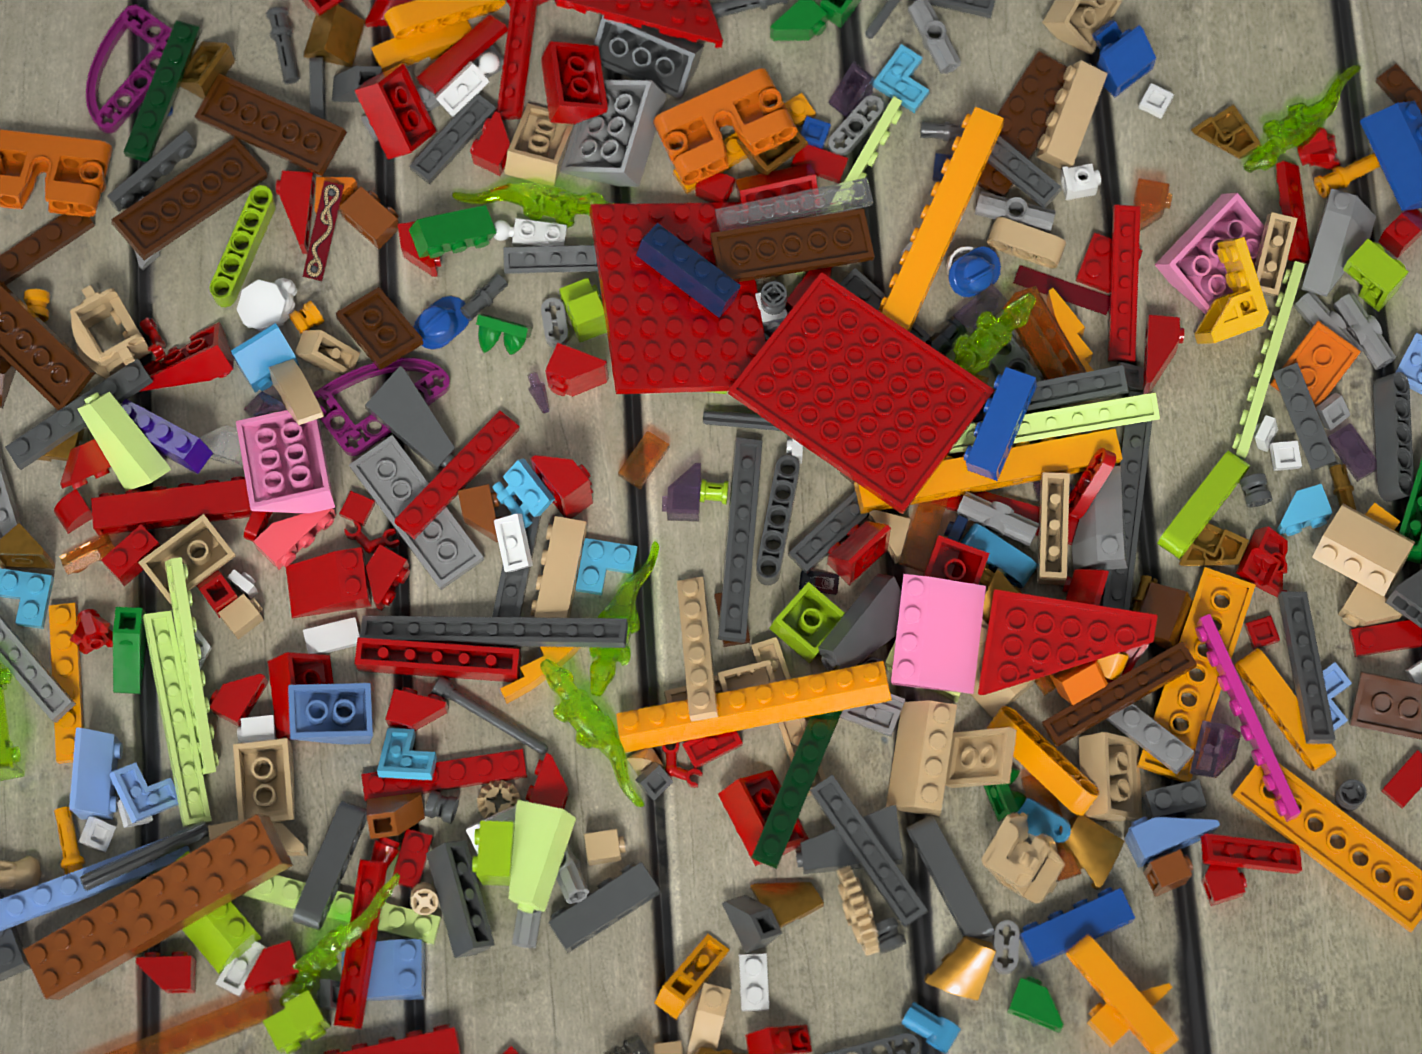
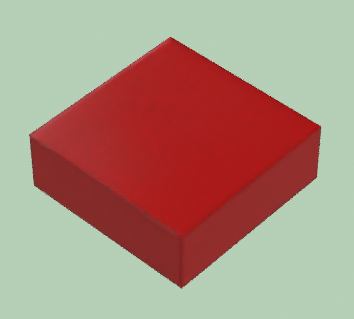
(357, 508)
(1262, 632)

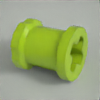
(714, 491)

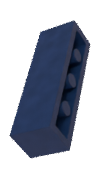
(688, 270)

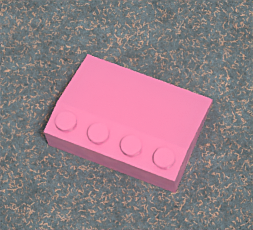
(1193, 260)
(284, 464)
(938, 634)

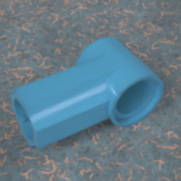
(936, 1030)

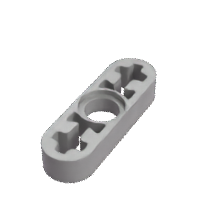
(856, 115)

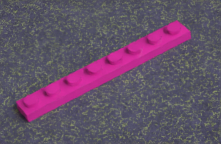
(1251, 727)

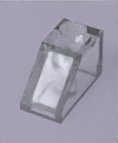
(224, 445)

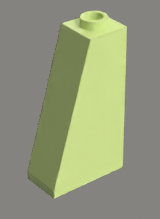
(122, 442)
(537, 853)

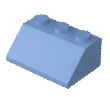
(91, 786)

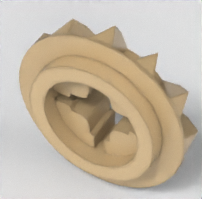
(491, 791)

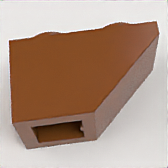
(478, 509)
(394, 814)

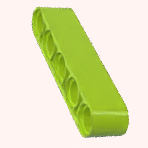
(244, 257)
(1203, 504)

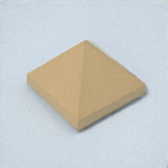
(643, 759)

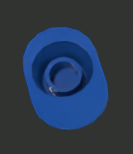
(974, 272)
(441, 322)

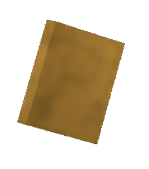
(335, 36)
(205, 66)
(774, 157)
(21, 550)

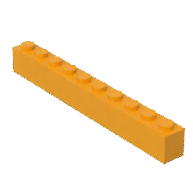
(941, 217)
(1023, 465)
(757, 706)

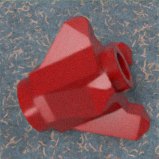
(1319, 150)
(91, 631)

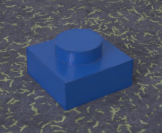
(1107, 34)
(815, 132)

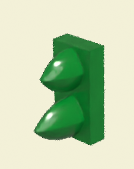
(491, 328)
(1003, 799)

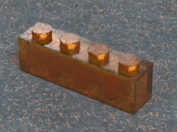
(1046, 340)

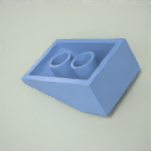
(331, 713)
(1162, 836)
(397, 970)

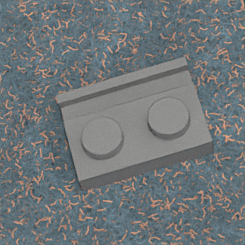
(878, 717)

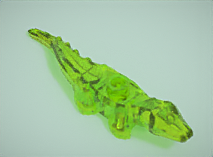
(1297, 125)
(538, 200)
(991, 335)
(621, 606)
(590, 722)
(333, 944)

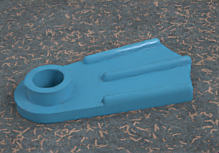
(1045, 821)

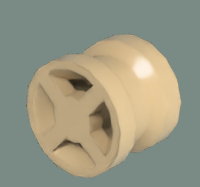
(424, 904)

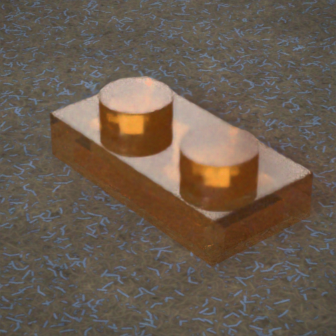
(643, 460)
(81, 557)

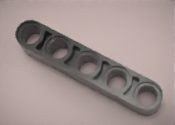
(1393, 436)
(782, 508)
(330, 865)
(950, 879)

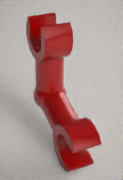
(158, 345)
(371, 545)
(674, 771)

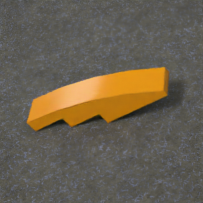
(419, 47)
(1071, 327)
(533, 674)

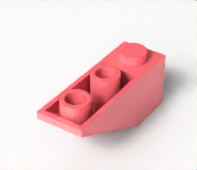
(289, 536)

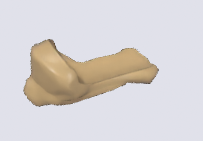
(20, 874)

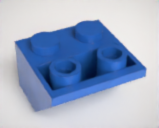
(1126, 60)

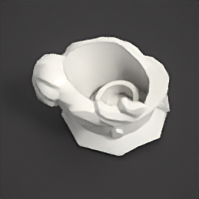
(266, 303)

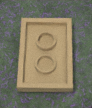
(981, 757)

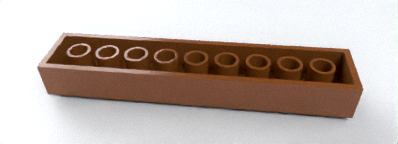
(157, 907)

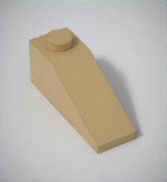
(709, 1018)

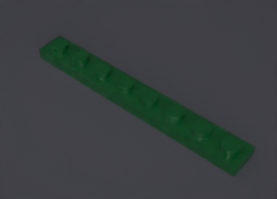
(795, 788)

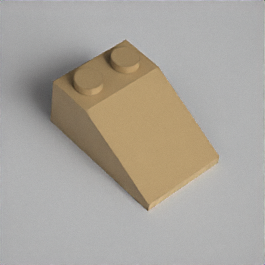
(538, 147)
(264, 779)

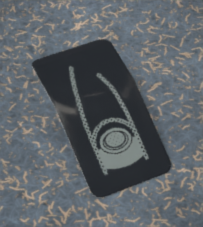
(822, 581)

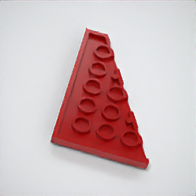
(673, 17)
(1048, 635)

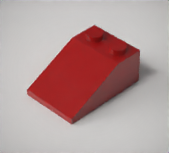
(859, 550)
(329, 583)

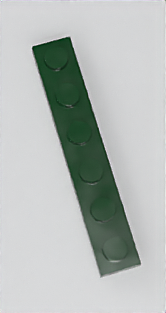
(162, 91)

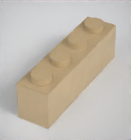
(1071, 114)
(1053, 528)
(561, 568)

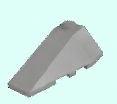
(1341, 231)
(1101, 531)

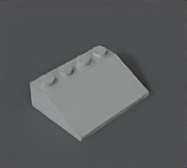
(618, 142)

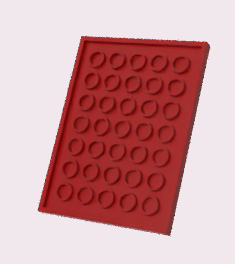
(655, 329)
(861, 392)

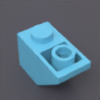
(1306, 509)

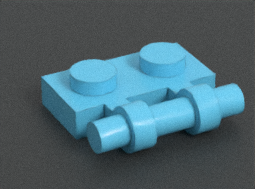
(527, 487)

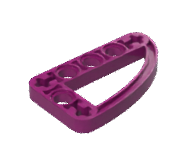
(143, 70)
(366, 372)

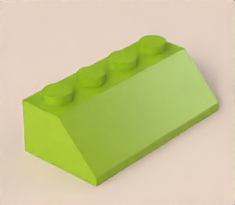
(222, 935)

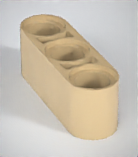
(1026, 242)

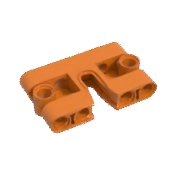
(740, 104)
(73, 169)

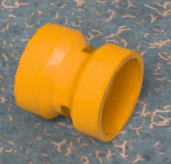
(37, 302)
(306, 317)

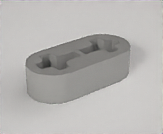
(548, 323)
(1012, 947)

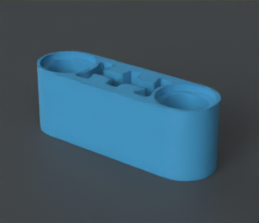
(1015, 564)

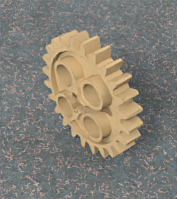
(858, 910)

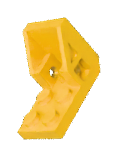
(1239, 310)

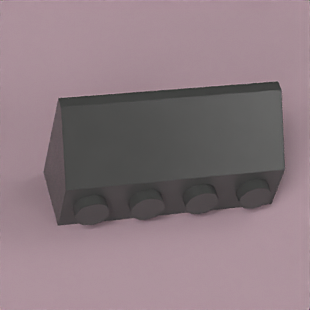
(648, 55)

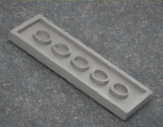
(394, 484)

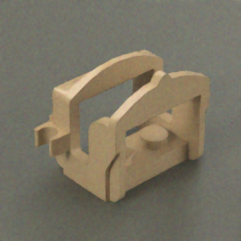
(94, 310)
(1017, 862)

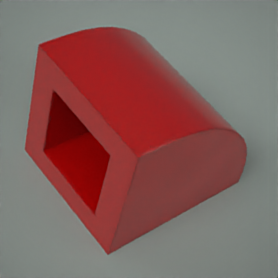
(715, 188)
(72, 511)

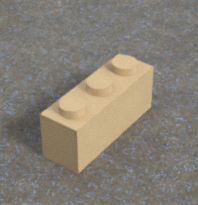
(1274, 251)

